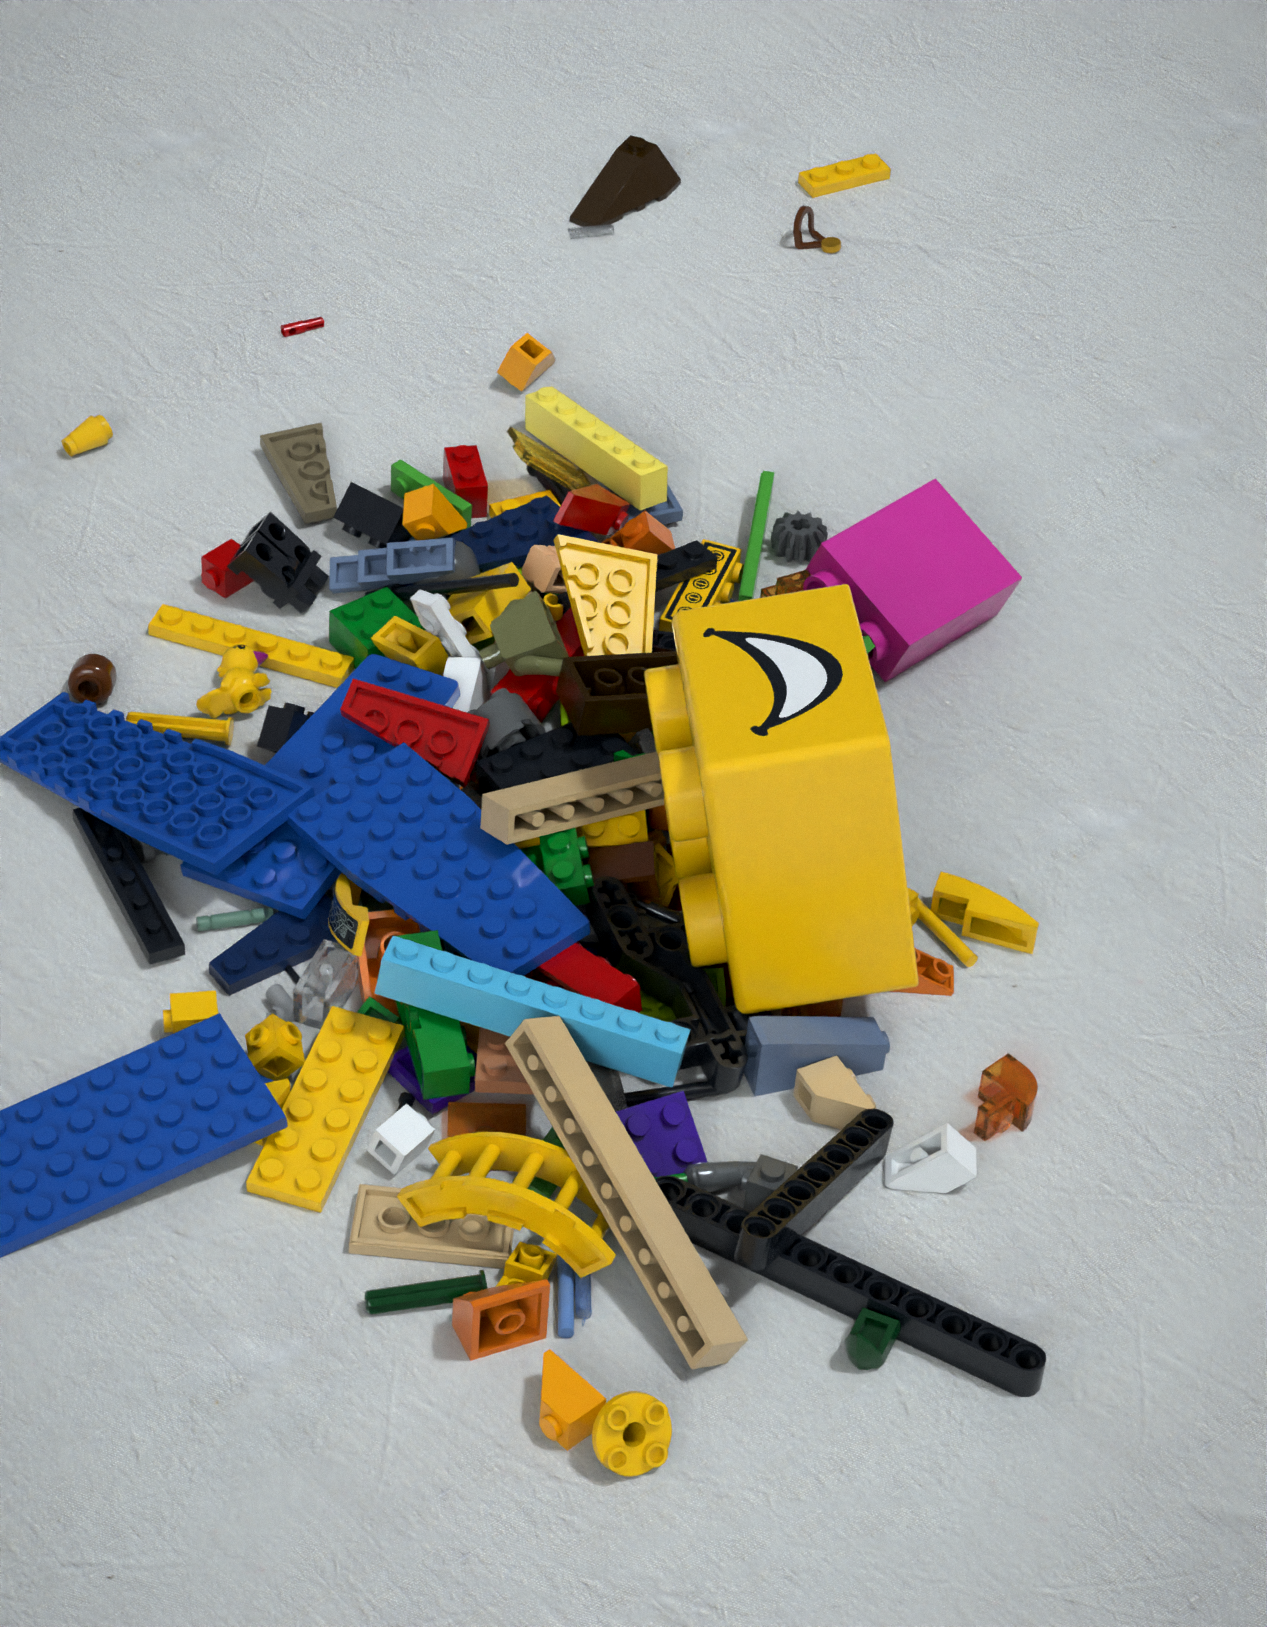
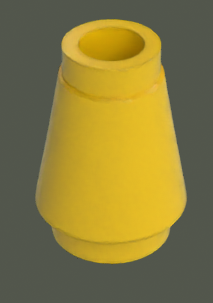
(88, 435)

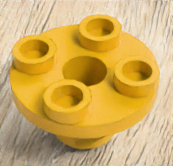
(632, 1433)

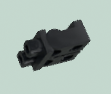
(279, 564)

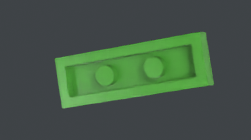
(406, 479)

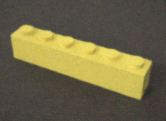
(596, 448)

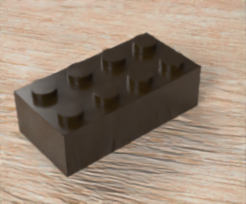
(608, 691)

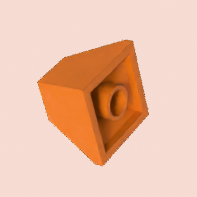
(501, 1317)

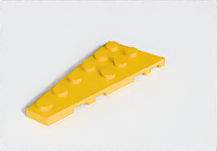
(609, 596)

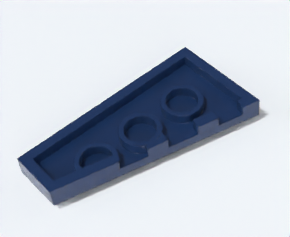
(272, 947)

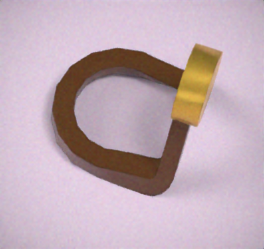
(828, 244)

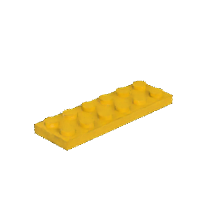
(326, 1109)

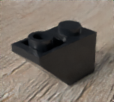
(281, 725)

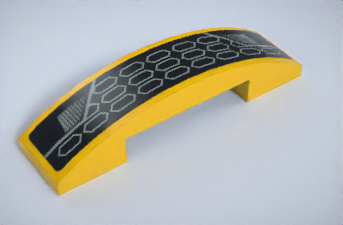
(347, 919)

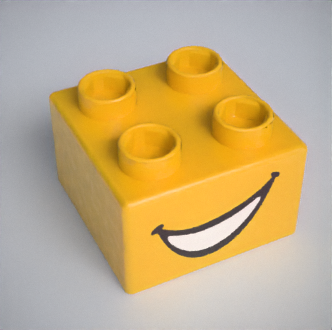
(783, 801)

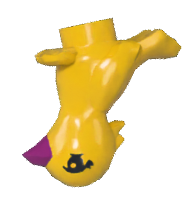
(239, 685)

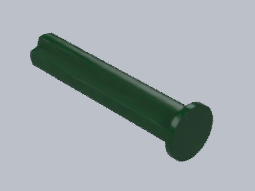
(422, 1293)

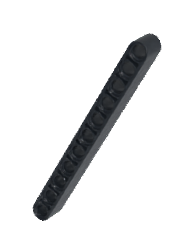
(850, 1286)

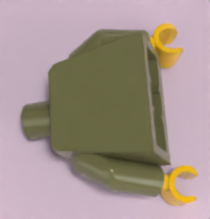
(528, 637)

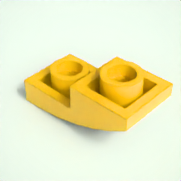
(527, 1264)

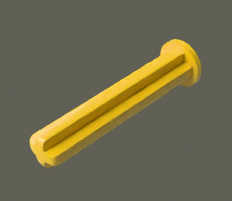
(188, 726)

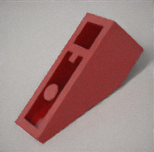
(593, 510)

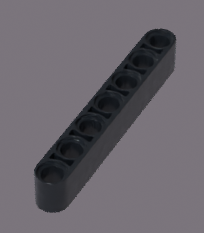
(813, 1189)

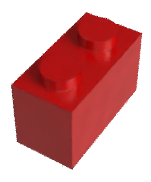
(466, 477)

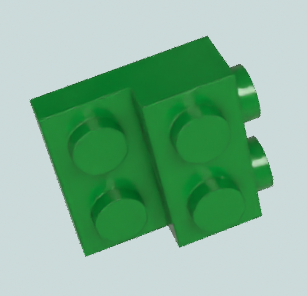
(561, 861)

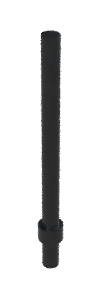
(455, 586)

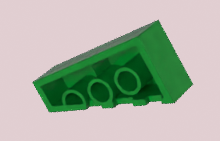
(436, 1042)

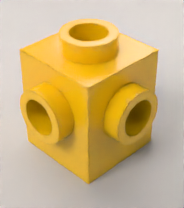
(275, 1048)

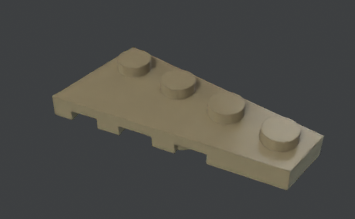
(303, 469)

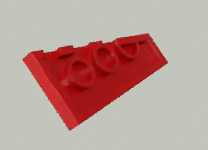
(434, 731)

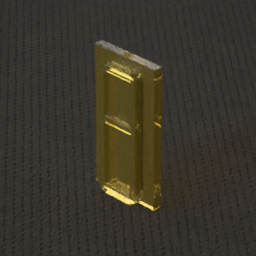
(547, 461)

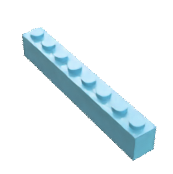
(504, 999)

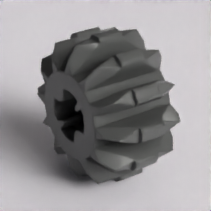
(798, 536)

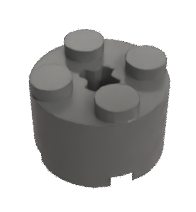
(509, 722)

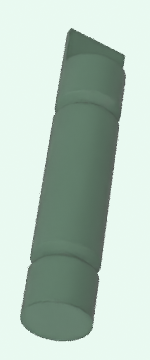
(233, 919)

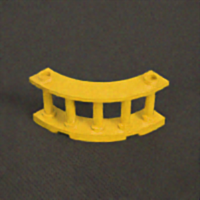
(512, 1204)

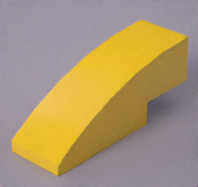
(983, 913)

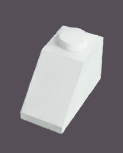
(932, 1163)

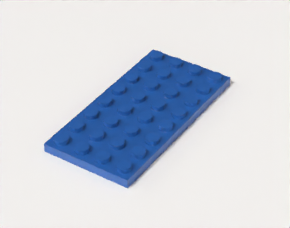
(128, 1129)

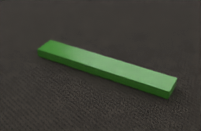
(757, 536)

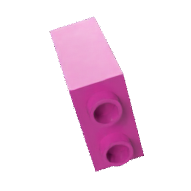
(915, 576)

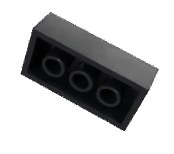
(548, 756)

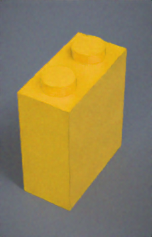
(480, 608)

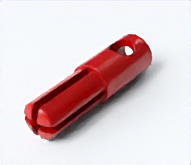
(301, 326)

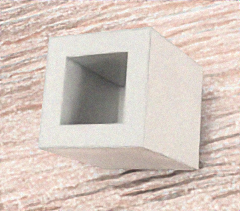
(400, 1139)

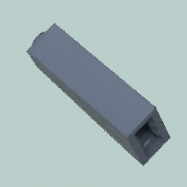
(786, 1043)

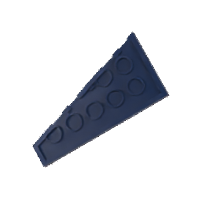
(514, 532)

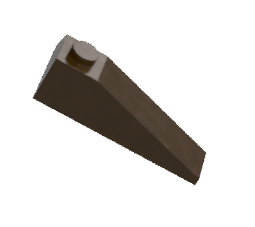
(627, 182)

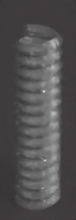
(591, 231)

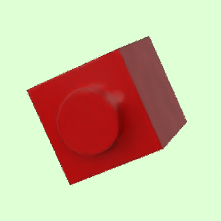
(217, 575)

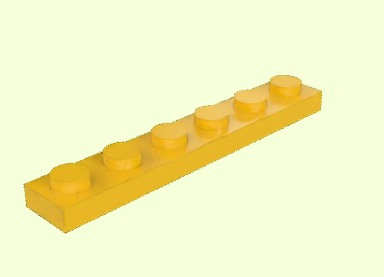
(283, 654)

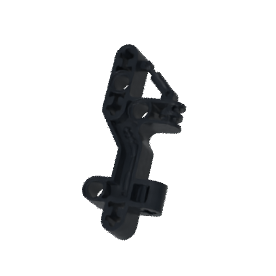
(664, 971)

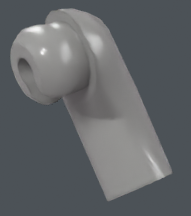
(281, 1001)

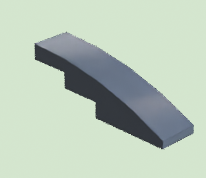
(396, 564)

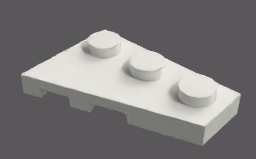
(437, 620)

